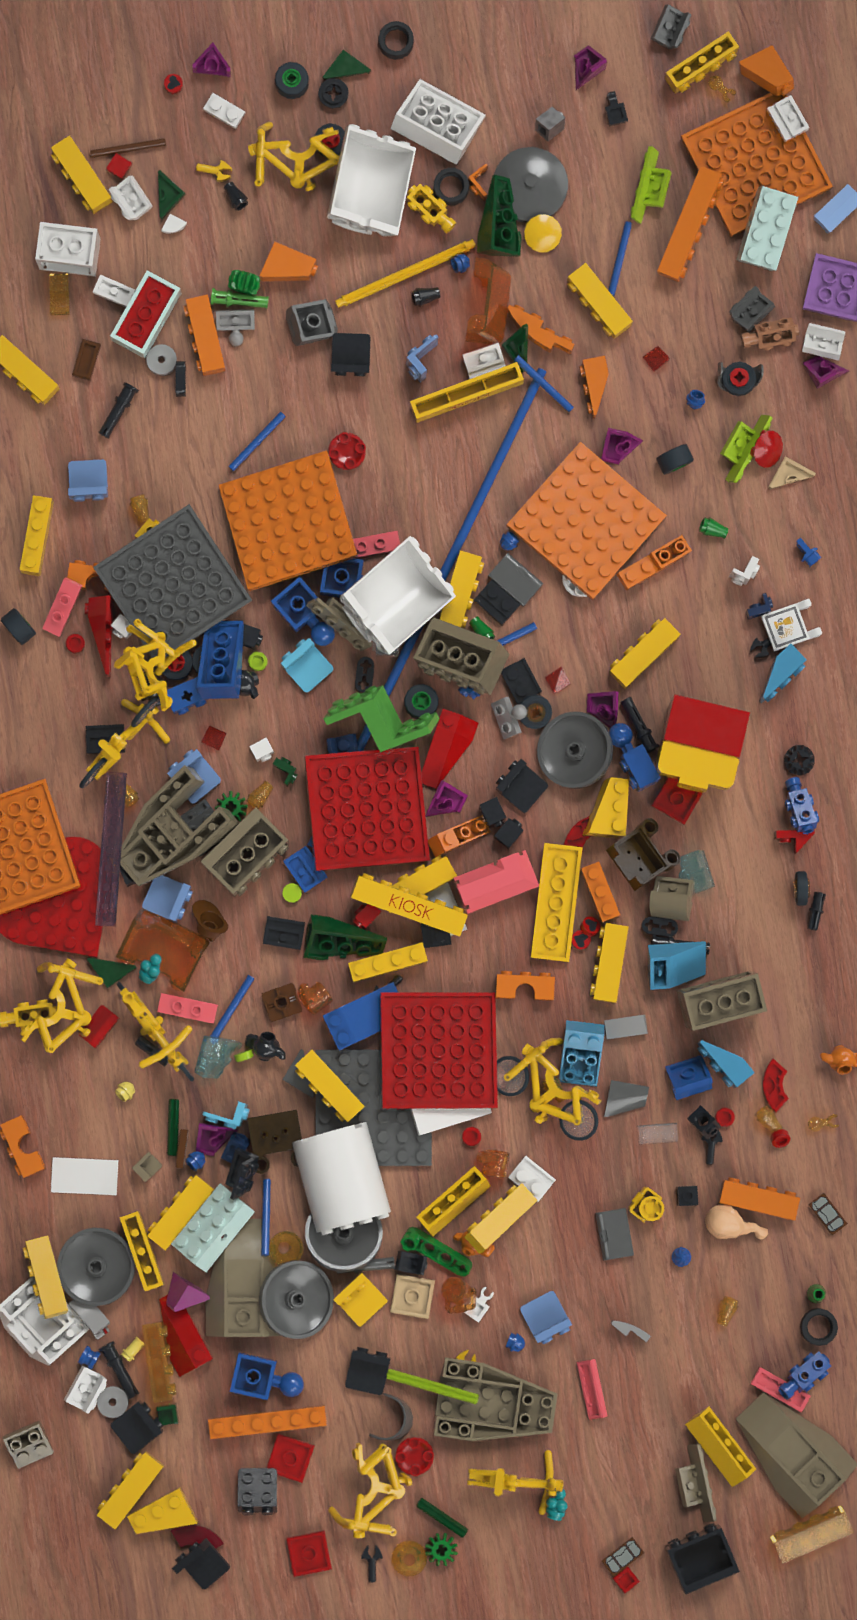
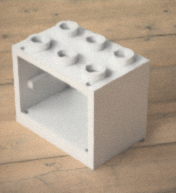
(67, 249)

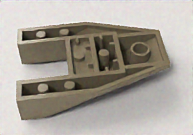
(163, 839)

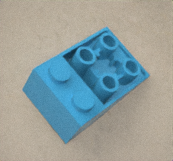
(788, 662)
(675, 963)
(581, 1053)
(730, 1065)

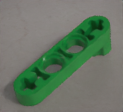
(411, 1241)

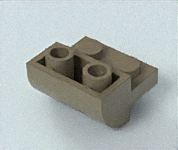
(671, 898)
(28, 1444)

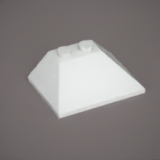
(38, 1336)

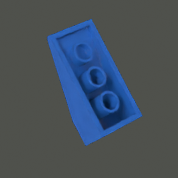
(221, 661)
(356, 1019)

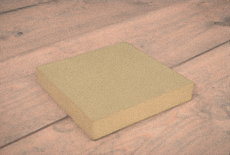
(412, 1296)

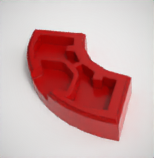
(575, 836)
(773, 1085)

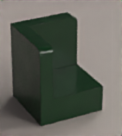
(168, 1414)

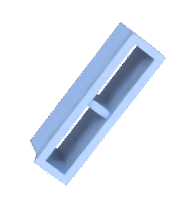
(837, 209)

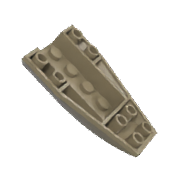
(237, 1285)
(504, 1406)
(795, 1453)

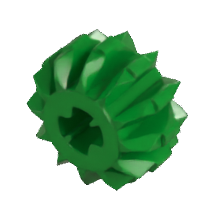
(244, 282)
(236, 802)
(447, 1552)

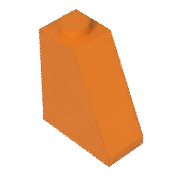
(768, 71)
(288, 265)

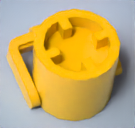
(649, 1208)

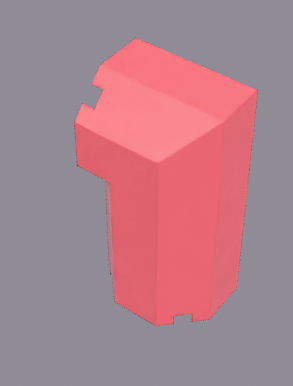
(496, 883)

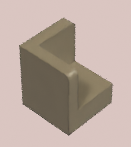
(147, 1167)

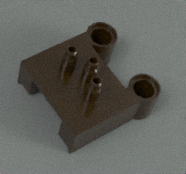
(638, 856)
(274, 1127)

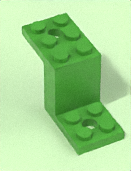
(381, 718)

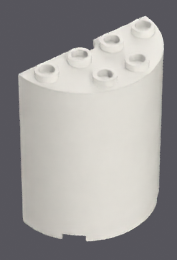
(371, 182)
(396, 596)
(341, 1178)

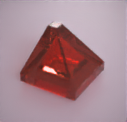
(656, 358)
(557, 680)
(213, 738)

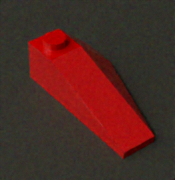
(100, 618)
(448, 744)
(185, 1340)

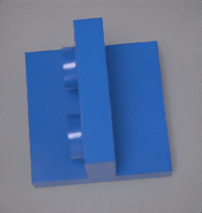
(689, 1077)

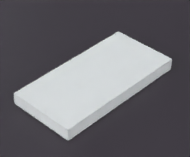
(434, 1119)

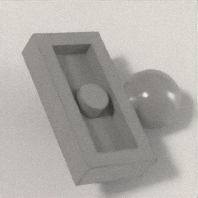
(235, 321)
(507, 716)

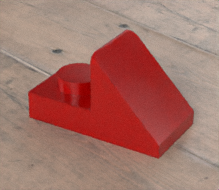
(800, 839)

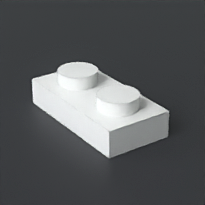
(224, 111)
(113, 291)

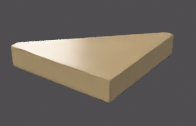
(789, 473)

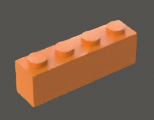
(205, 335)
(758, 1199)

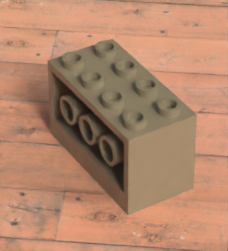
(461, 656)
(236, 843)
(721, 1000)

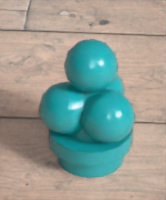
(150, 969)
(556, 1506)

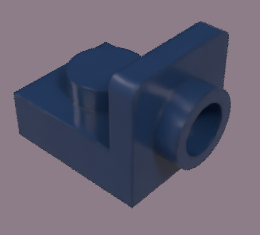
(757, 610)
(342, 744)
(236, 1141)

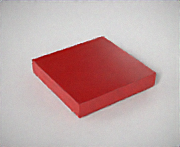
(676, 801)
(290, 1457)
(309, 1553)

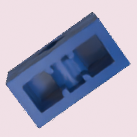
(177, 694)

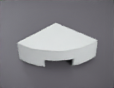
(173, 225)

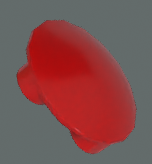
(767, 448)
(347, 451)
(414, 1456)

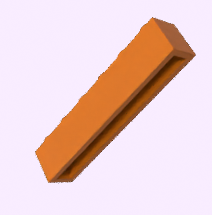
(690, 223)
(267, 1421)

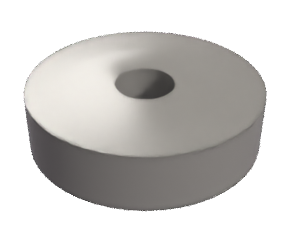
(161, 368)
(121, 1402)

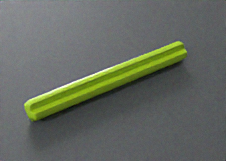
(432, 1386)

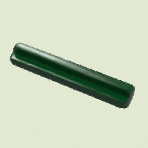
(173, 1127)
(441, 1517)

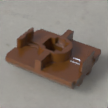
(293, 1004)

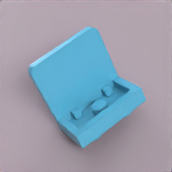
(306, 665)
(241, 1113)

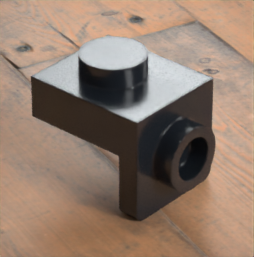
(411, 1263)

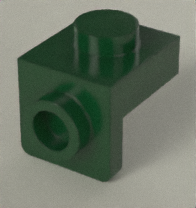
(285, 766)

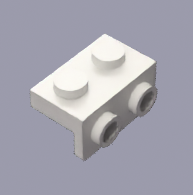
(130, 198)
(823, 341)
(750, 572)
(86, 1389)

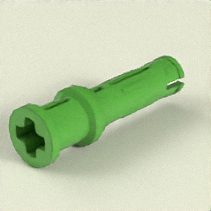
(262, 301)

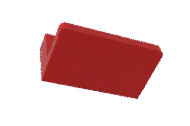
(100, 1025)

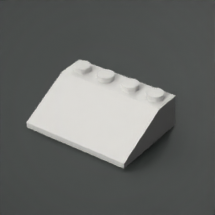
(437, 121)

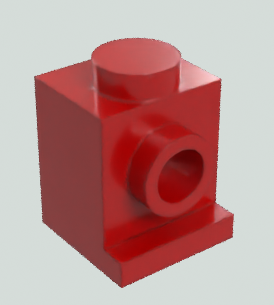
(366, 915)

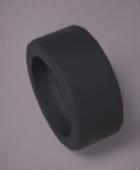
(396, 25)
(451, 201)
(833, 1326)

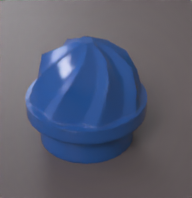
(460, 263)
(695, 399)
(509, 541)
(195, 1160)
(681, 1257)
(515, 1342)

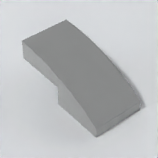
(626, 1027)
(90, 1315)
(625, 1328)

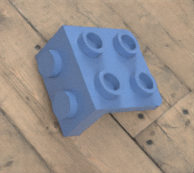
(416, 368)
(87, 480)
(196, 761)
(167, 898)
(545, 1317)

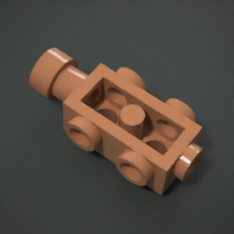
(772, 333)

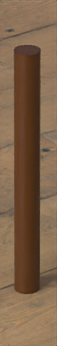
(128, 147)

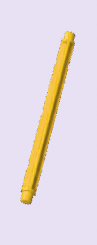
(405, 273)

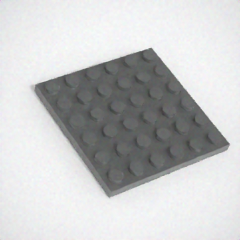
(173, 580)
(390, 1130)

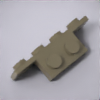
(335, 617)
(694, 1484)

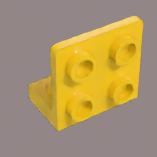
(360, 1299)

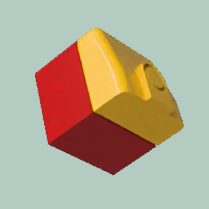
(701, 744)

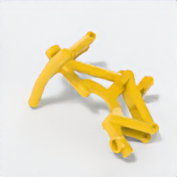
(298, 177)
(134, 660)
(79, 1018)
(500, 1481)
(394, 1491)

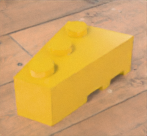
(610, 810)
(163, 1513)

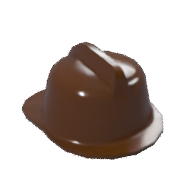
(209, 920)

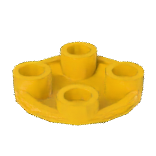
(542, 233)

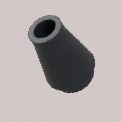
(236, 197)
(422, 296)

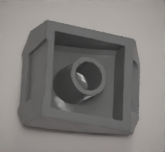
(311, 322)

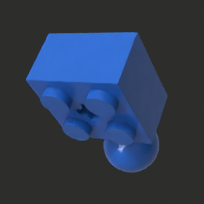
(330, 583)
(297, 618)
(634, 760)
(290, 1384)

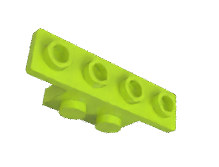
(652, 186)
(739, 446)

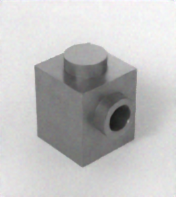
(550, 123)

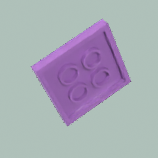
(832, 288)

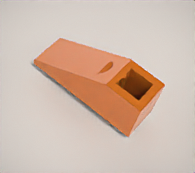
(595, 375)
(458, 836)

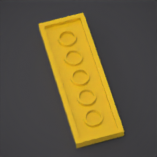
(556, 902)

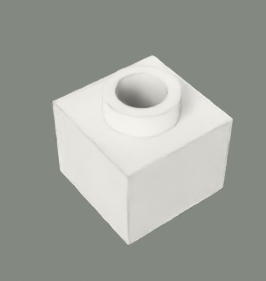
(119, 627)
(262, 750)

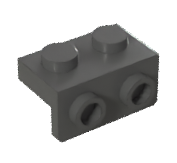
(671, 27)
(751, 309)

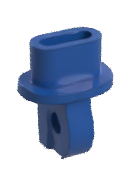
(810, 555)

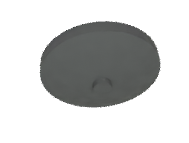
(536, 182)
(575, 750)
(346, 1248)
(96, 1266)
(296, 1299)

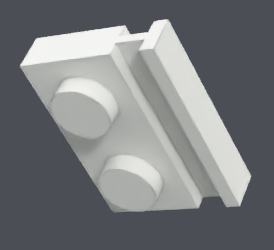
(788, 118)
(483, 360)
(532, 1177)

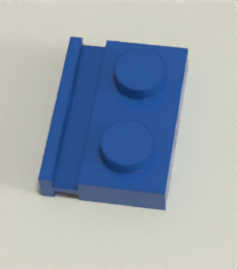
(303, 869)

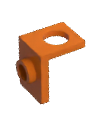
(475, 187)

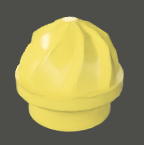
(125, 1091)

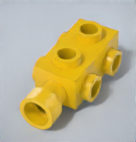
(429, 204)
(33, 1011)

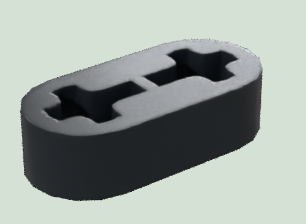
(180, 378)
(359, 674)
(658, 931)

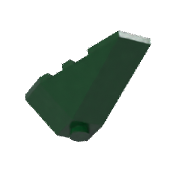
(498, 225)
(333, 937)

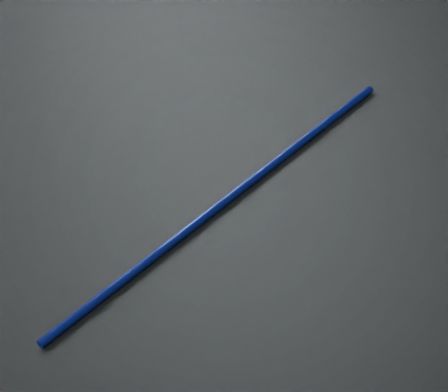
(461, 537)

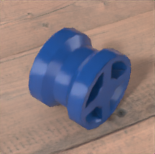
(89, 1357)

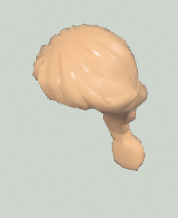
(726, 1223)

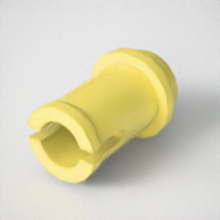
(133, 1349)

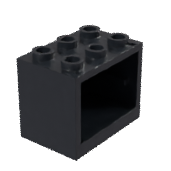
(701, 1558)

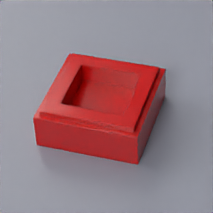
(119, 166)
(626, 1579)

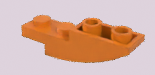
(541, 337)
(654, 562)

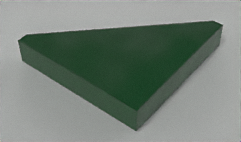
(345, 66)
(169, 194)
(518, 344)
(110, 971)

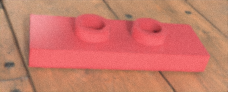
(376, 544)
(62, 606)
(187, 1008)
(769, 1383)
(592, 1389)

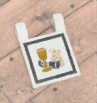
(787, 626)

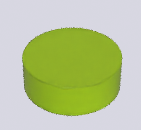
(257, 661)
(292, 893)
(244, 1055)

